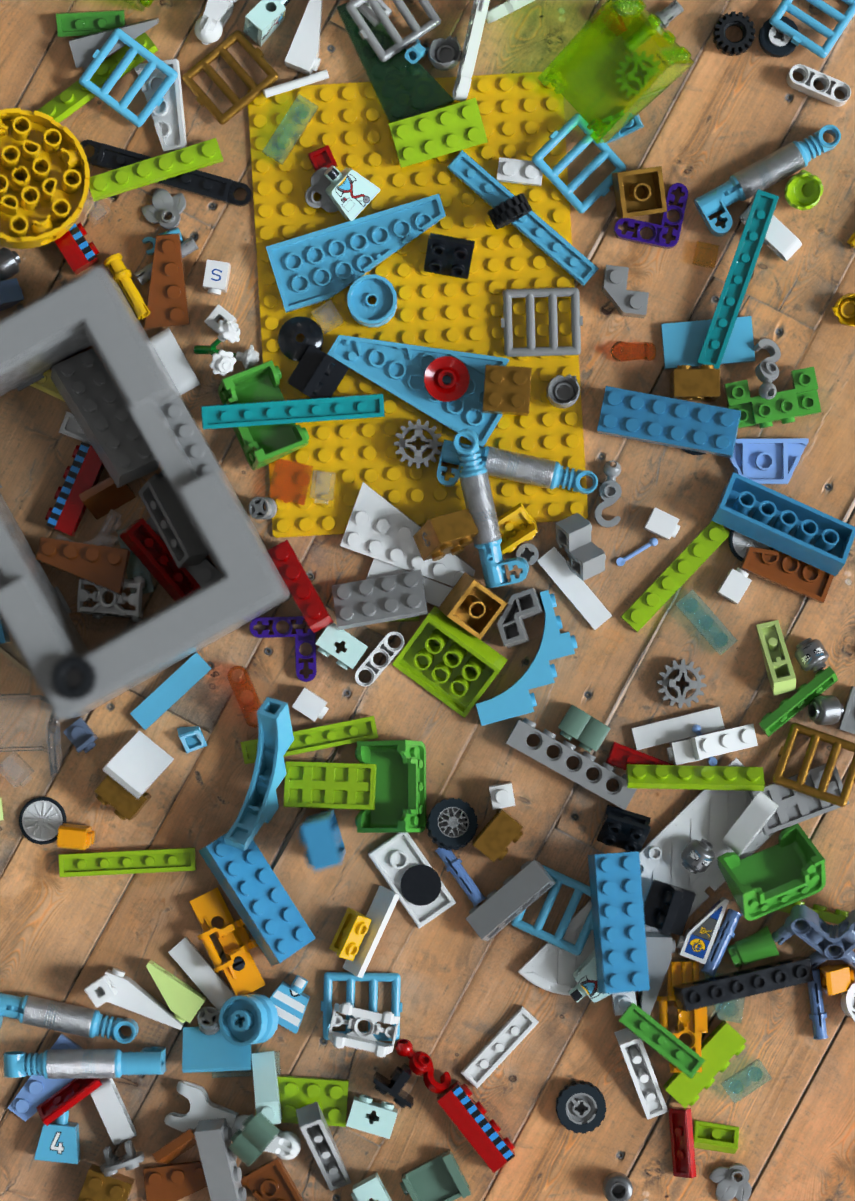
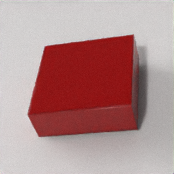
(322, 158)

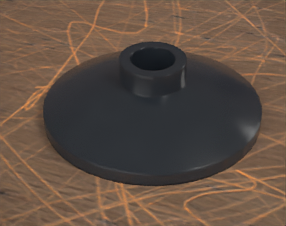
(299, 325)

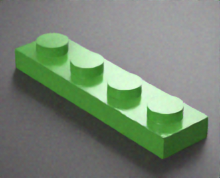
(804, 695)
(661, 1040)

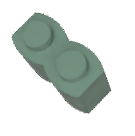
(583, 728)
(253, 1139)

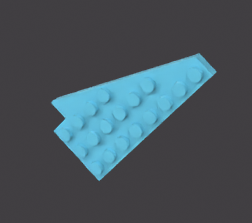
(401, 372)

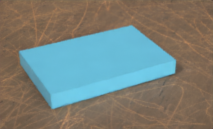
(212, 1053)

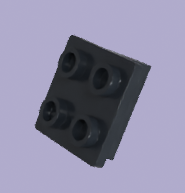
(448, 256)
(317, 374)
(624, 829)
(667, 907)
(394, 1085)

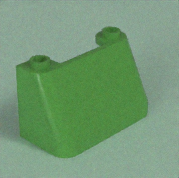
(263, 442)
(399, 786)
(774, 875)

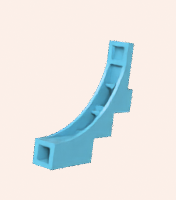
(553, 645)
(261, 801)

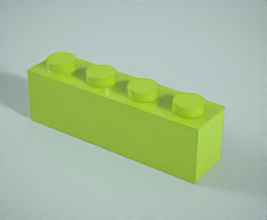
(716, 1051)

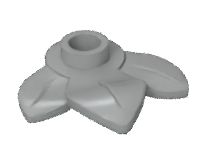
(319, 184)
(164, 205)
(729, 1185)

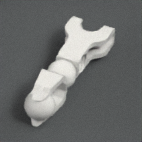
(210, 25)
(284, 1145)

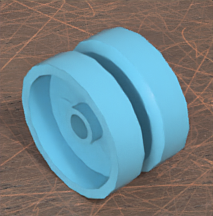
(372, 314)
(248, 1019)

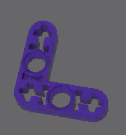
(658, 230)
(300, 638)

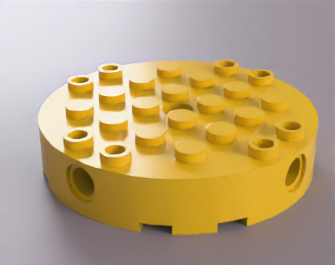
(54, 181)

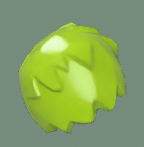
(803, 190)

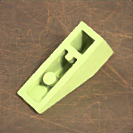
(776, 658)
(179, 996)

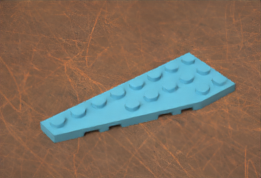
(331, 259)

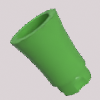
(753, 948)

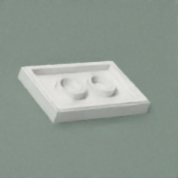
(138, 764)

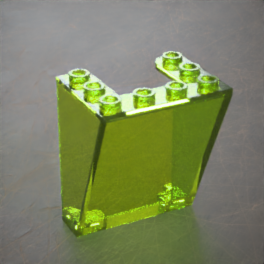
(616, 66)

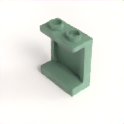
(436, 1180)

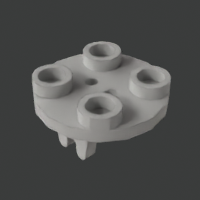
(129, 1160)

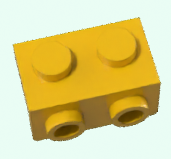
(516, 528)
(350, 934)

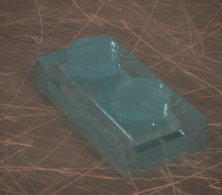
(746, 1080)

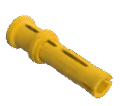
(122, 277)

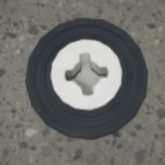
(774, 43)

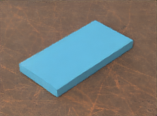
(684, 342)

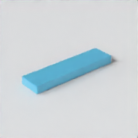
(170, 691)

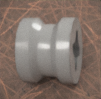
(257, 510)
(525, 550)
(210, 1015)

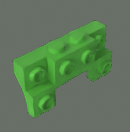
(784, 407)

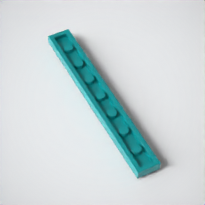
(738, 279)
(292, 411)

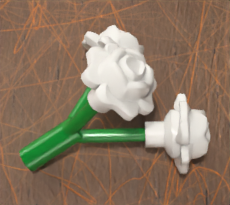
(223, 360)

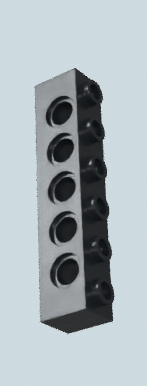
(743, 983)

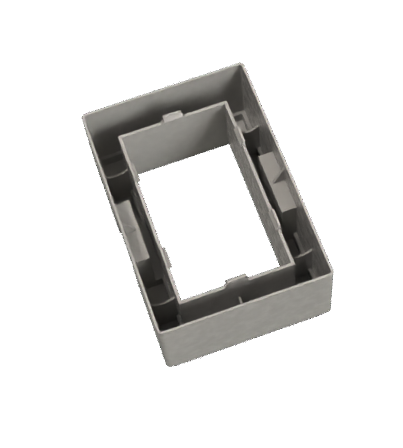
(33, 611)

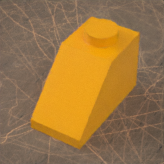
(836, 978)

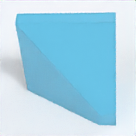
(191, 738)

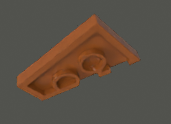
(173, 1181)

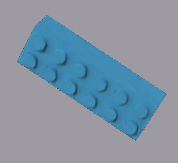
(669, 422)
(784, 524)
(322, 840)
(258, 899)
(618, 922)

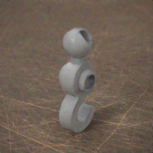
(767, 370)
(609, 492)

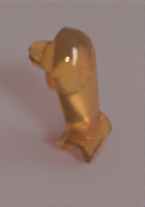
(629, 351)

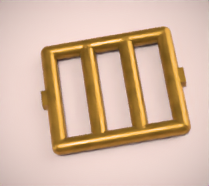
(221, 50)
(799, 785)

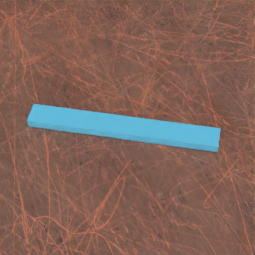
(529, 225)

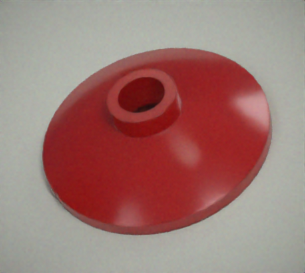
(449, 367)

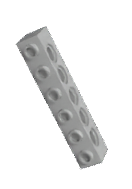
(518, 740)

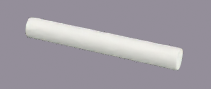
(294, 84)

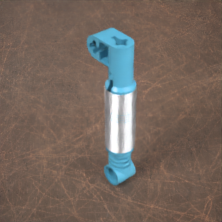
(765, 172)
(517, 468)
(482, 509)
(65, 1017)
(84, 1064)

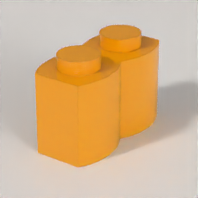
(75, 836)

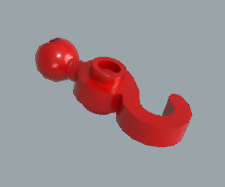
(422, 1065)

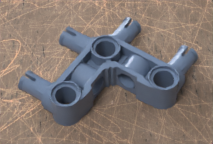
(828, 940)

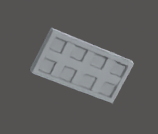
(379, 600)
(796, 806)

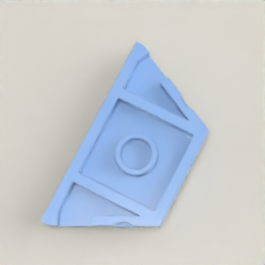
(767, 459)

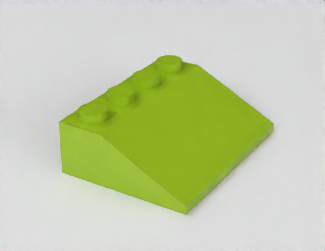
(449, 662)

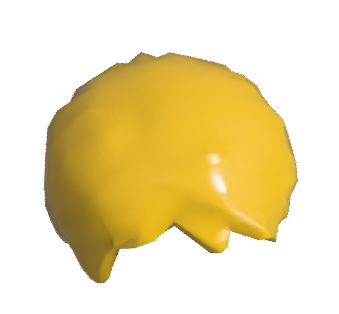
(845, 309)

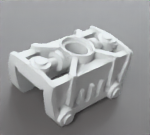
(113, 609)
(363, 1040)

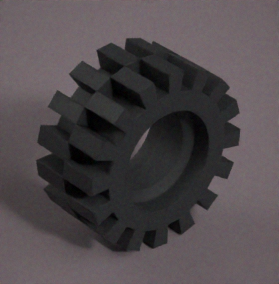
(734, 20)
(509, 211)
(60, 685)

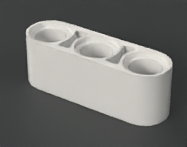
(830, 85)
(778, 237)
(174, 361)
(369, 664)
(750, 823)
(113, 1112)

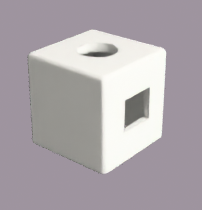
(218, 312)
(95, 995)

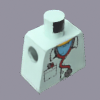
(264, 19)
(349, 191)
(587, 981)

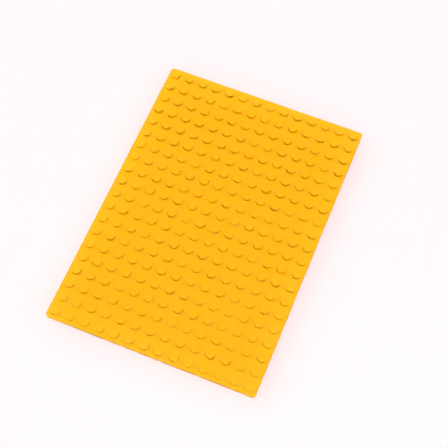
(430, 306)

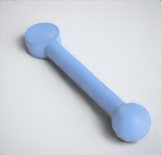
(652, 542)
(712, 760)

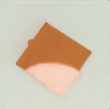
(290, 481)

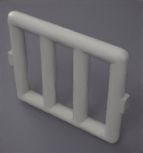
(400, 44)
(531, 349)

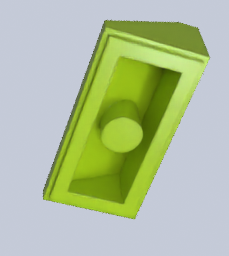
(715, 1137)

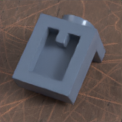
(81, 736)

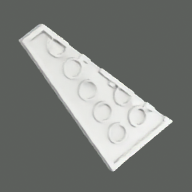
(387, 535)

